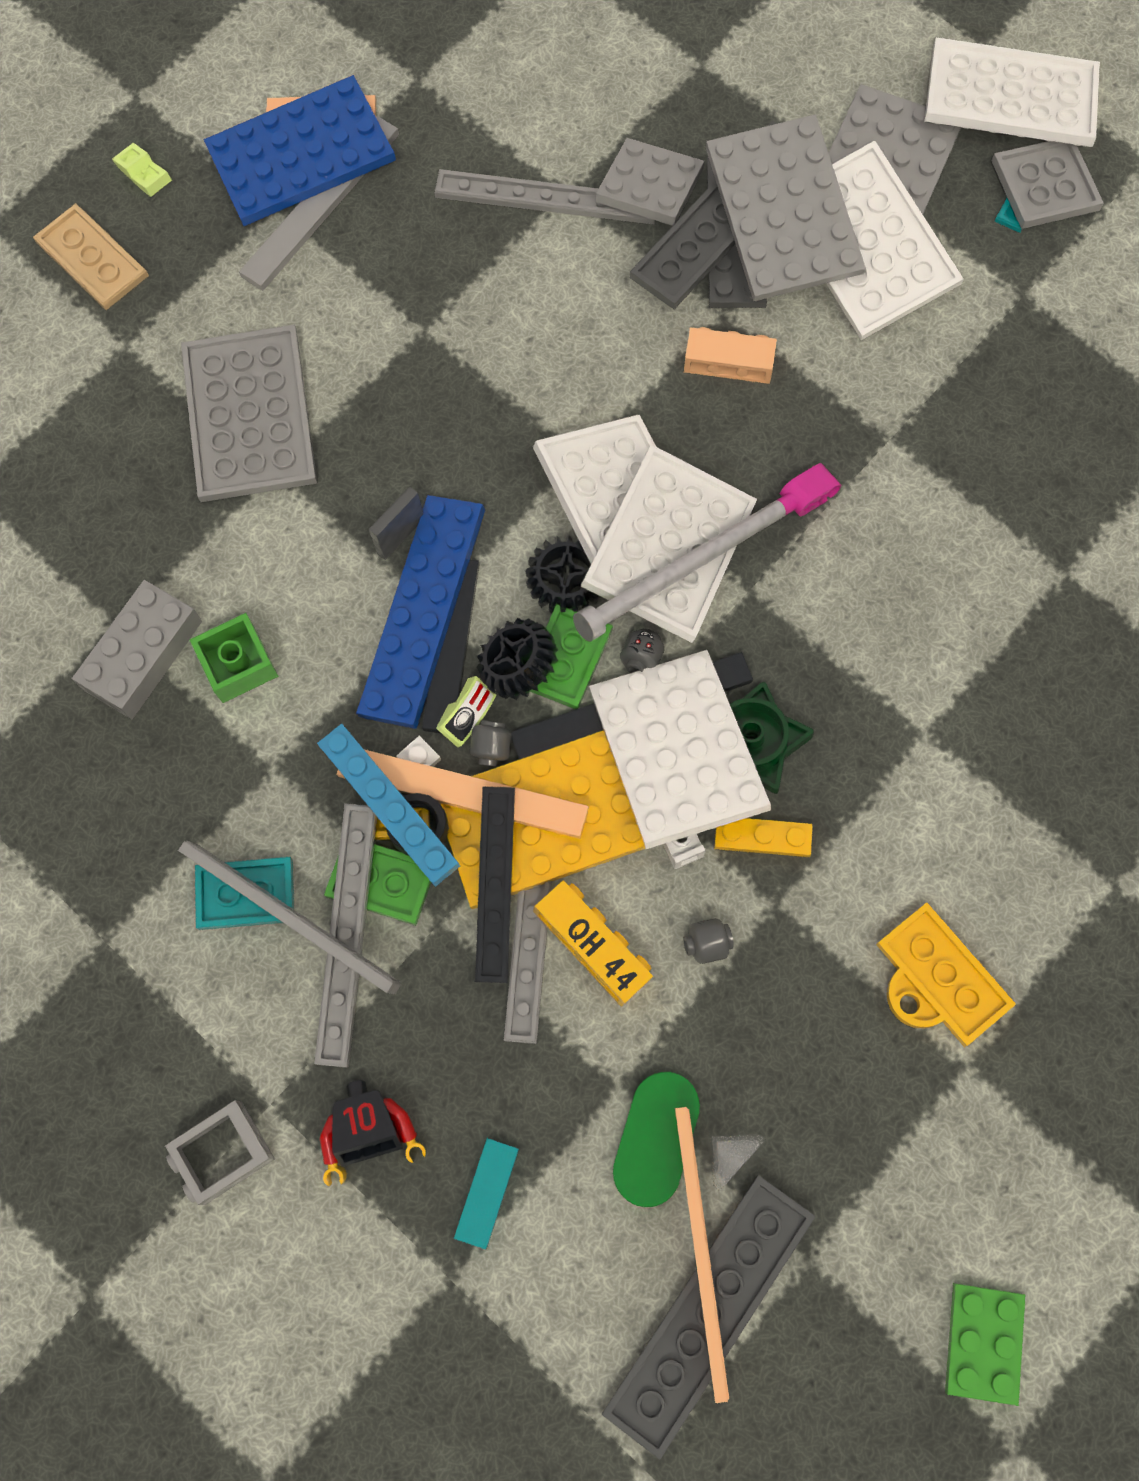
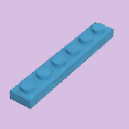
(389, 805)

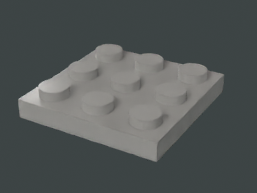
(650, 181)
(1046, 182)

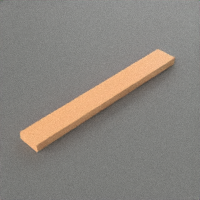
(466, 793)
(702, 1256)

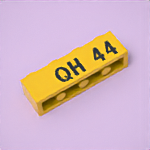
(592, 942)

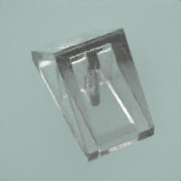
(729, 1155)

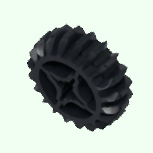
(554, 574)
(517, 658)

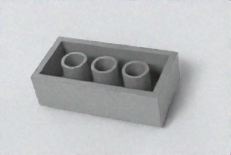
(137, 649)

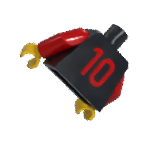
(364, 1129)

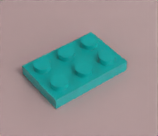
(224, 907)

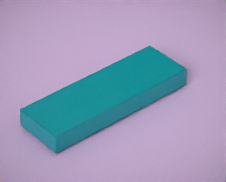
(486, 1193)

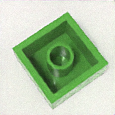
(233, 658)

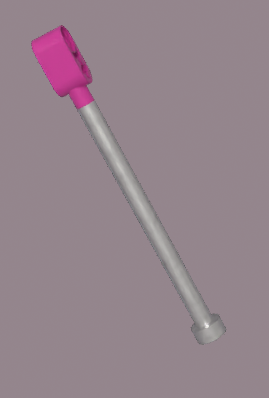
(798, 495)

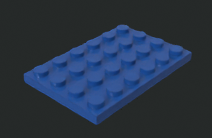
(299, 150)

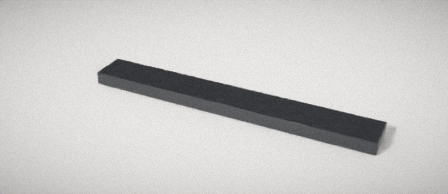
(582, 722)

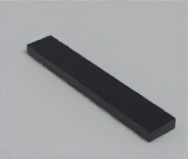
(450, 666)
(495, 884)

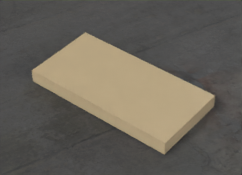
(91, 256)

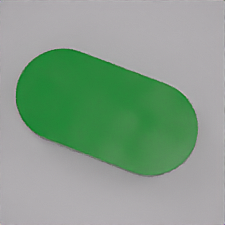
(649, 1152)

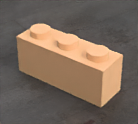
(730, 355)

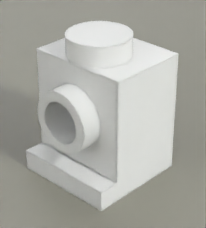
(684, 853)

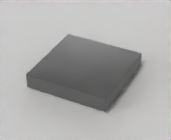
(396, 523)

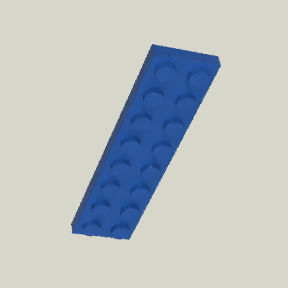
(421, 612)

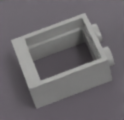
(250, 1136)

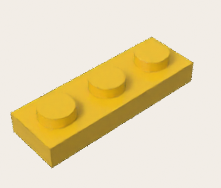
(765, 837)

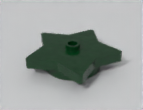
(772, 731)

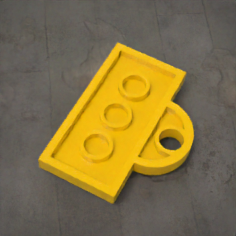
(941, 978)

